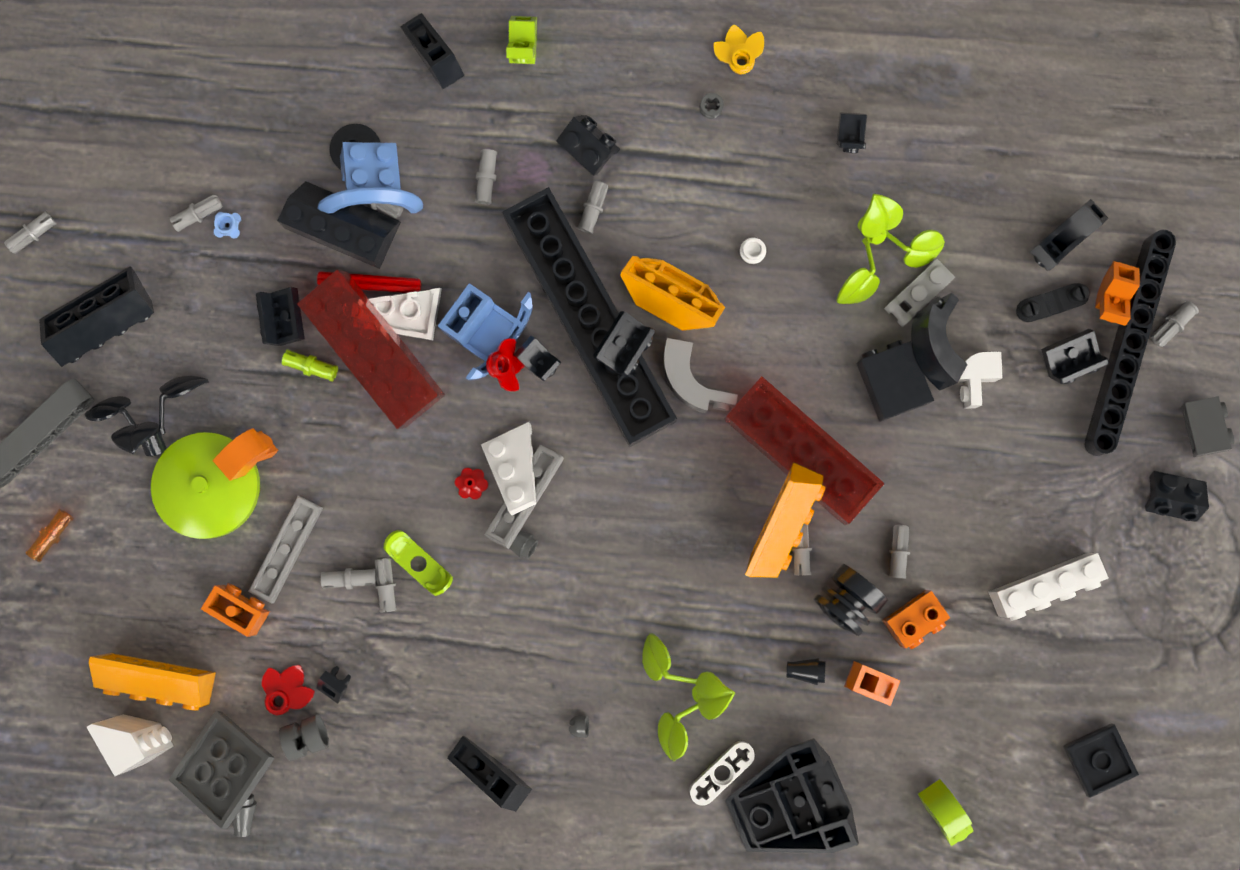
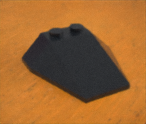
(795, 805)

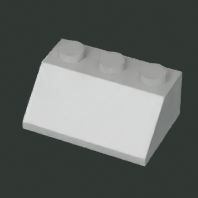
(129, 741)

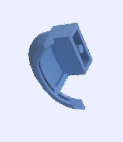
(369, 178)
(482, 325)

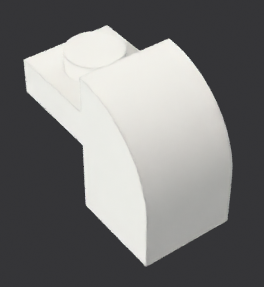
(980, 368)

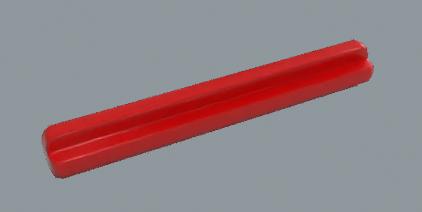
(379, 283)

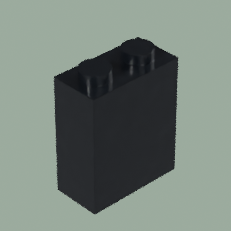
(894, 380)

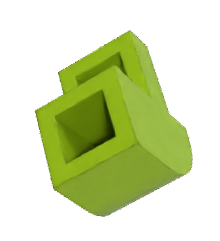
(522, 40)
(946, 812)

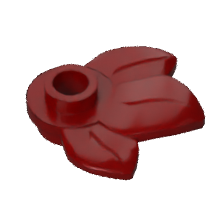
(505, 365)
(288, 686)

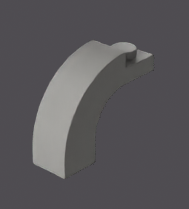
(683, 384)

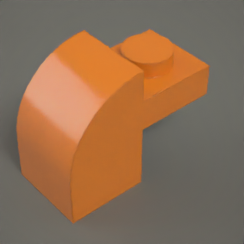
(1116, 292)
(244, 453)
(872, 683)

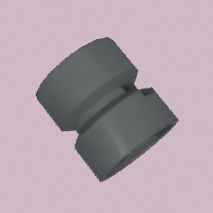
(299, 739)

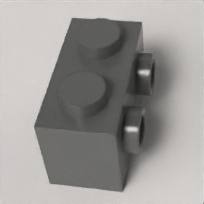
(1207, 426)

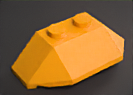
(671, 294)

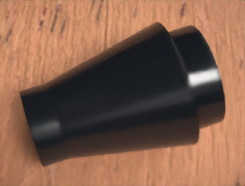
(808, 670)

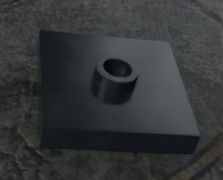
(1100, 760)

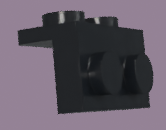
(587, 143)
(280, 317)
(624, 344)
(1073, 357)
(1177, 496)

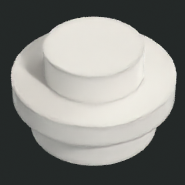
(752, 250)

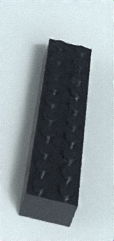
(585, 313)

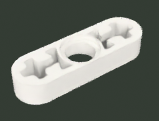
(713, 793)

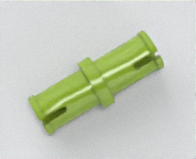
(309, 365)

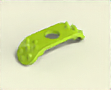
(404, 549)

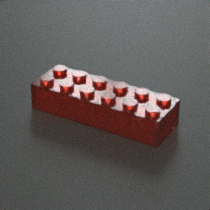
(371, 349)
(791, 437)

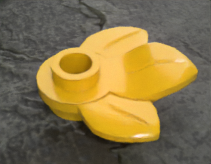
(738, 47)

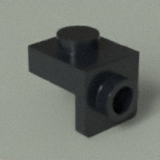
(851, 132)
(537, 358)

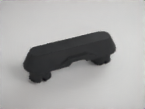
(1052, 302)

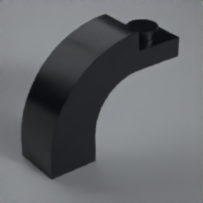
(1068, 235)
(931, 346)

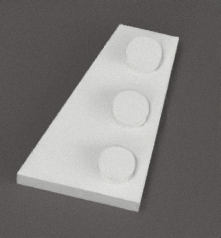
(411, 313)
(512, 467)

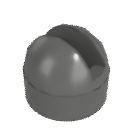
(579, 726)

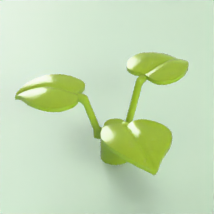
(880, 217)
(709, 693)

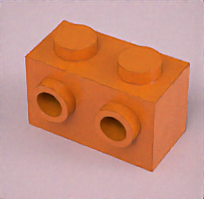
(235, 610)
(916, 620)

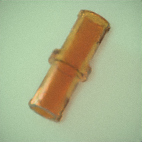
(49, 535)

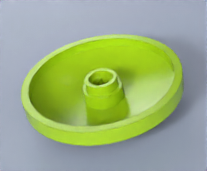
(196, 494)

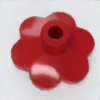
(478, 485)

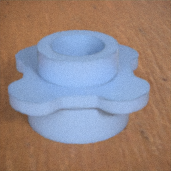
(220, 222)

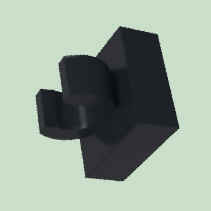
(331, 686)

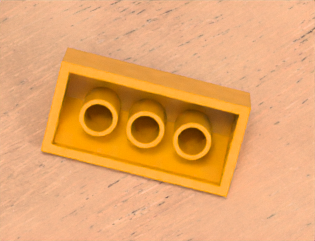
(784, 522)
(152, 679)

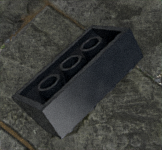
(350, 230)
(95, 317)

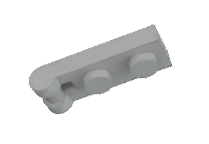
(920, 292)

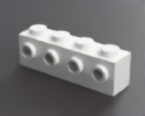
(1047, 585)

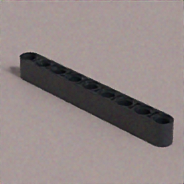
(1123, 353)

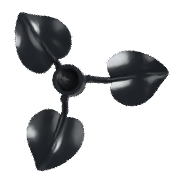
(147, 433)

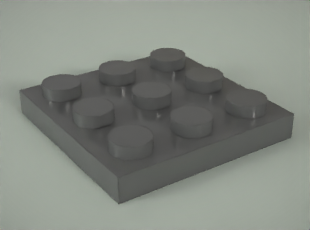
(221, 769)

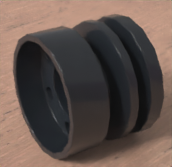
(850, 600)

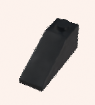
(433, 51)
(489, 775)

